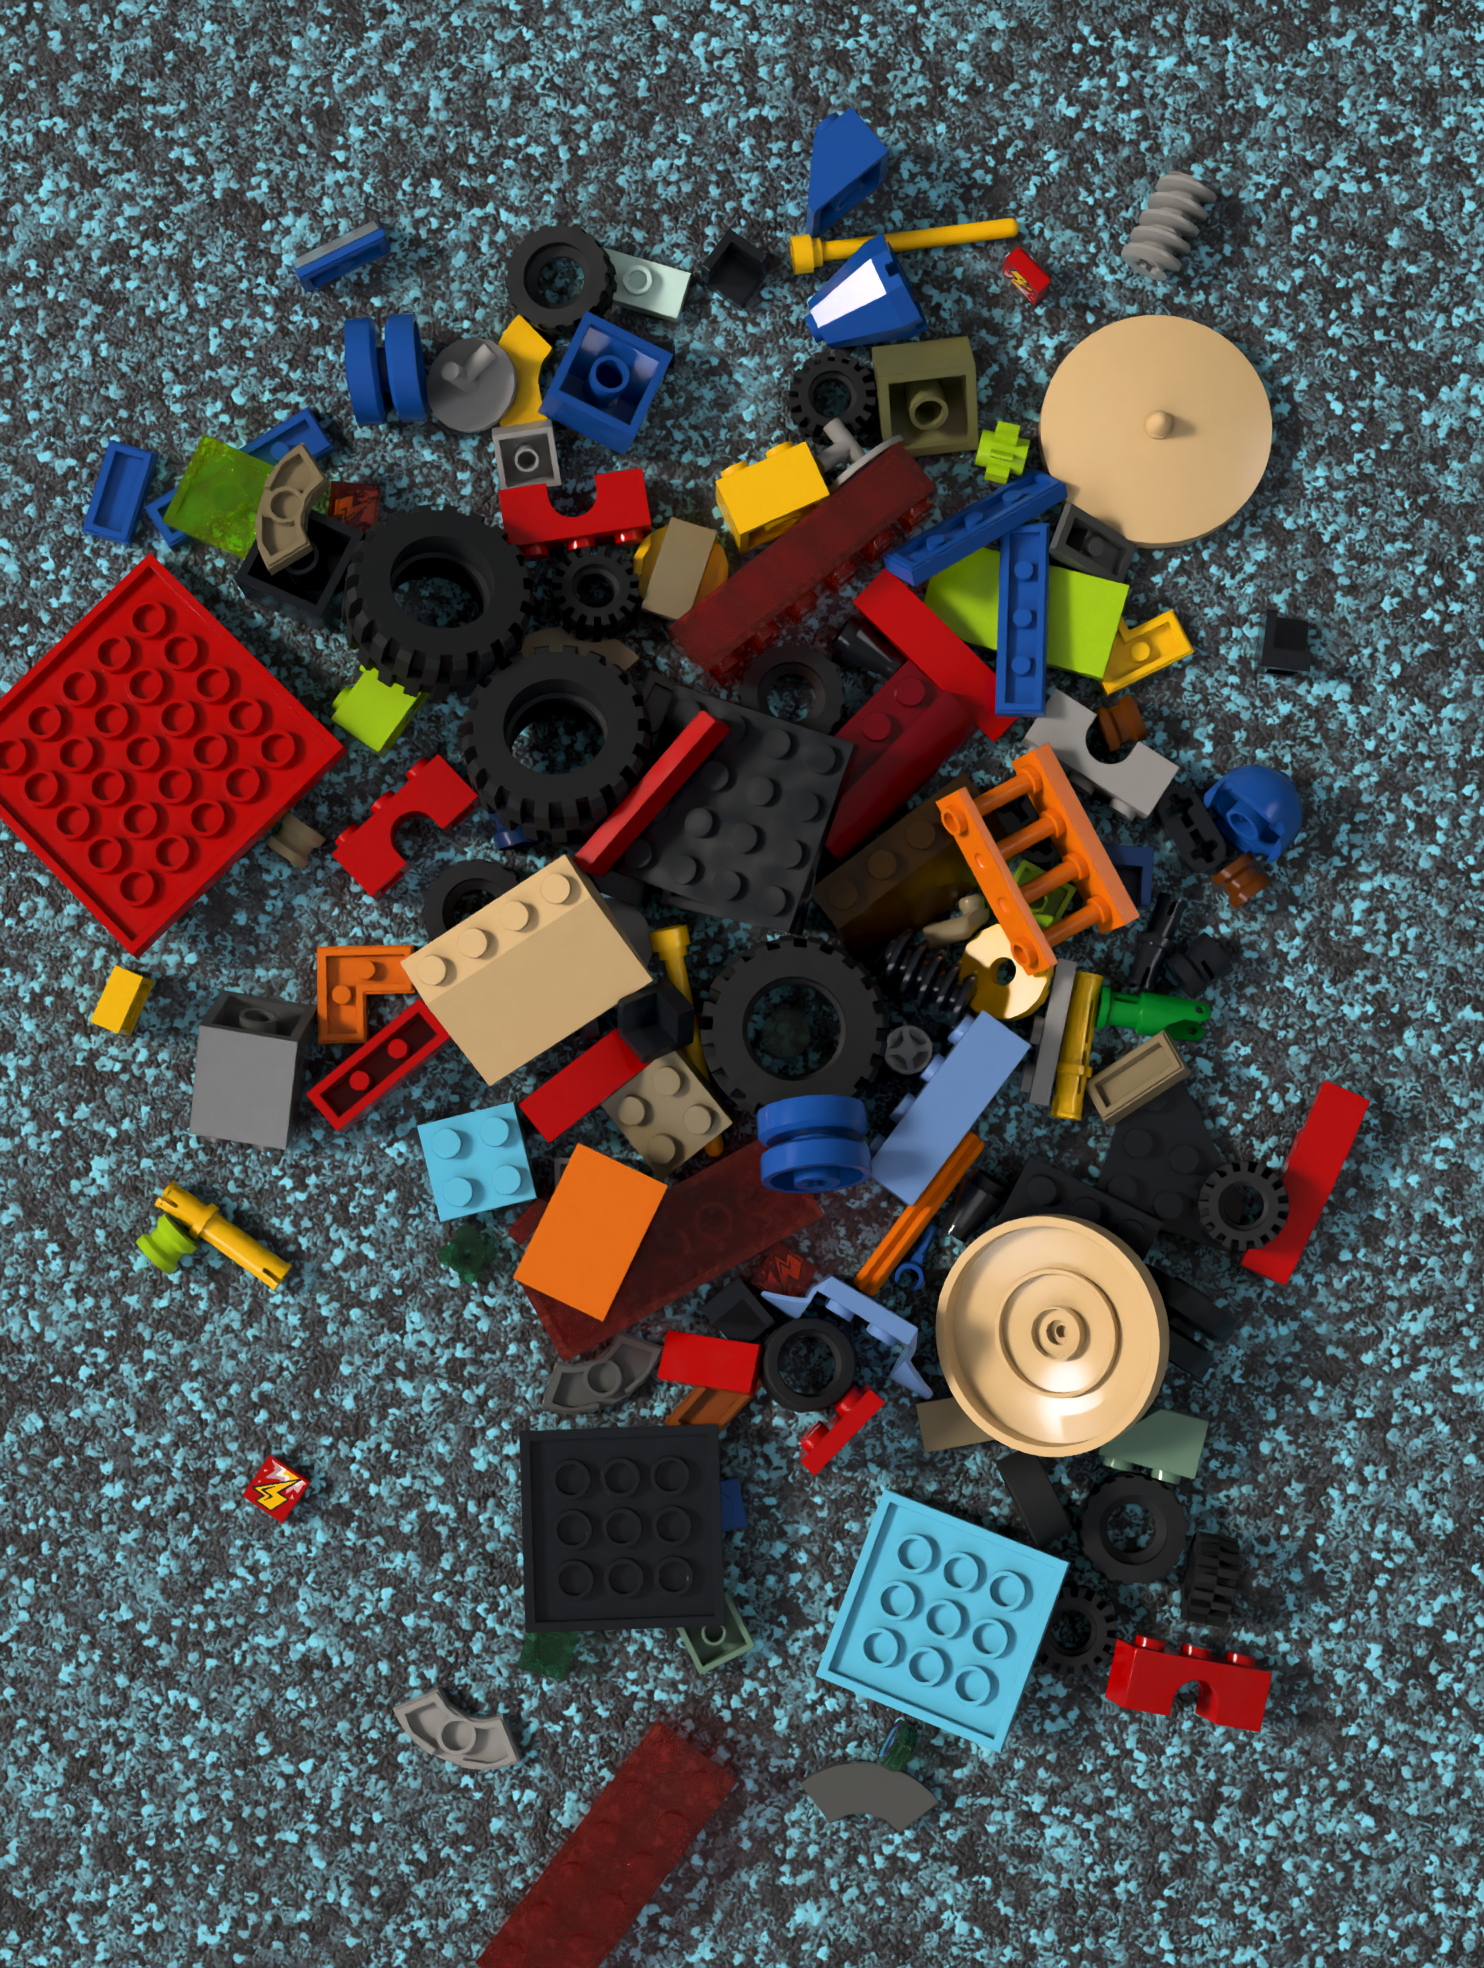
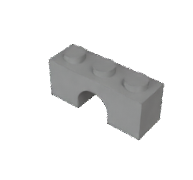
(1129, 785)

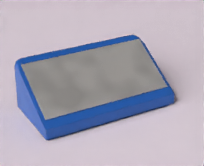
(341, 255)

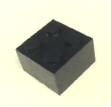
(311, 586)

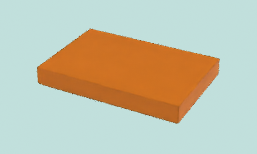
(590, 1232)

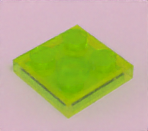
(219, 497)

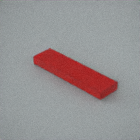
(651, 793)

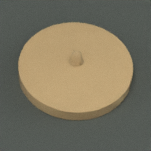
(1156, 429)
(1052, 1335)

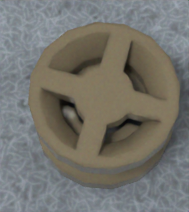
(295, 841)

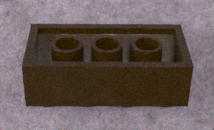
(900, 879)

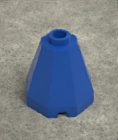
(866, 301)

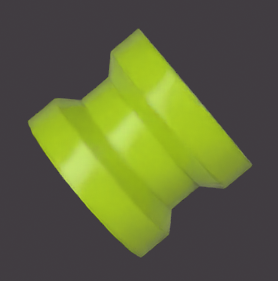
(167, 1244)

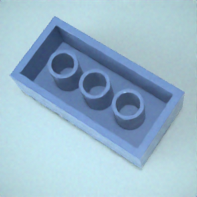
(946, 1106)

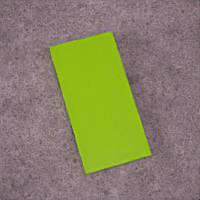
(1080, 615)

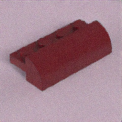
(902, 741)

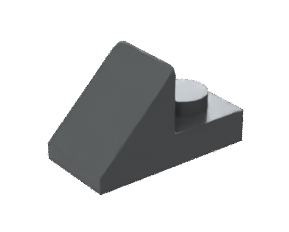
(1090, 546)

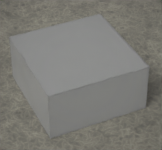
(526, 454)

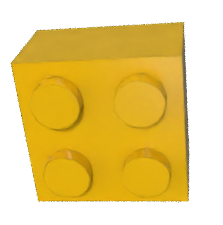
(770, 495)

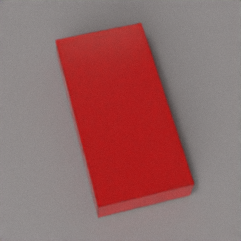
(710, 1363)

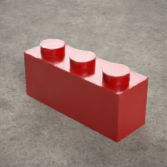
(380, 1066)

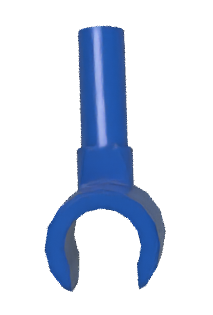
(918, 1256)

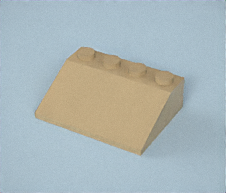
(527, 969)

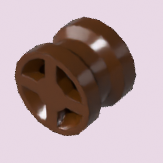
(1119, 724)
(1241, 879)

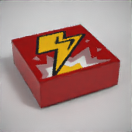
(1026, 275)
(277, 1488)

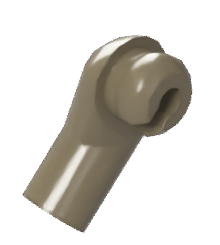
(960, 927)

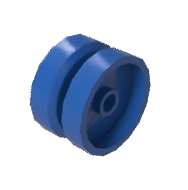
(380, 370)
(813, 1144)

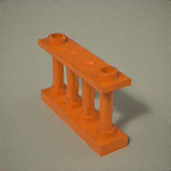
(1072, 835)

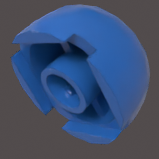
(1256, 810)

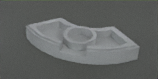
(456, 1735)

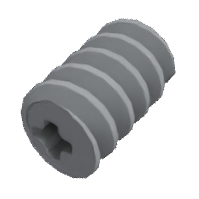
(1165, 223)

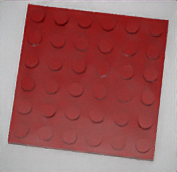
(151, 755)

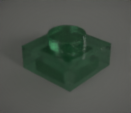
(548, 1653)

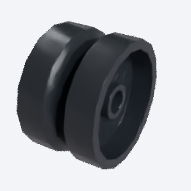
(1188, 1313)

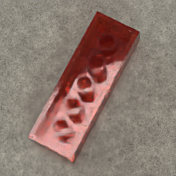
(803, 566)
(693, 1237)
(614, 1853)

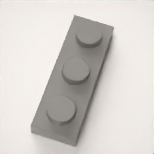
(1047, 1035)

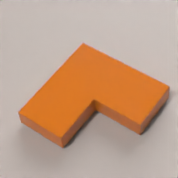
(345, 981)

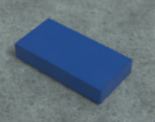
(120, 493)

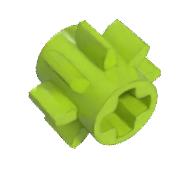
(1002, 452)

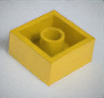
(122, 1001)

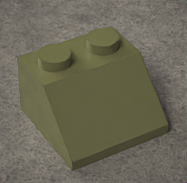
(927, 395)

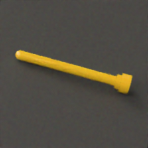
(811, 252)
(671, 947)

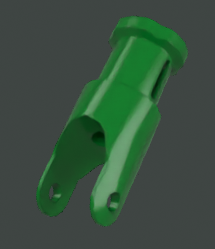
(1152, 1014)

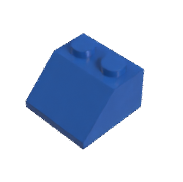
(845, 169)
(605, 383)

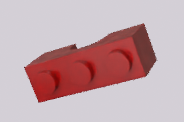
(617, 516)
(371, 850)
(1149, 1674)

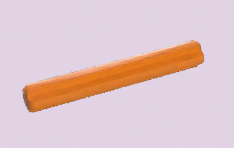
(917, 1217)

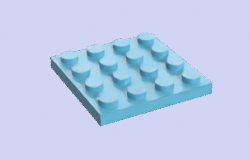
(943, 1619)

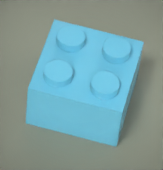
(478, 1161)

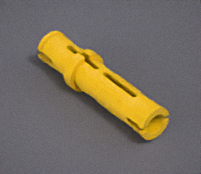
(1076, 1047)
(222, 1234)

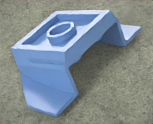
(883, 1324)

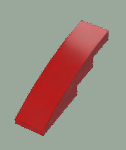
(934, 649)
(582, 1086)
(1310, 1177)

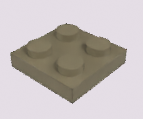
(669, 1112)

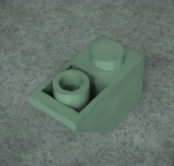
(1162, 1441)

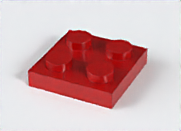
(824, 1441)

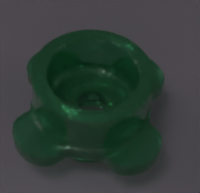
(453, 1254)

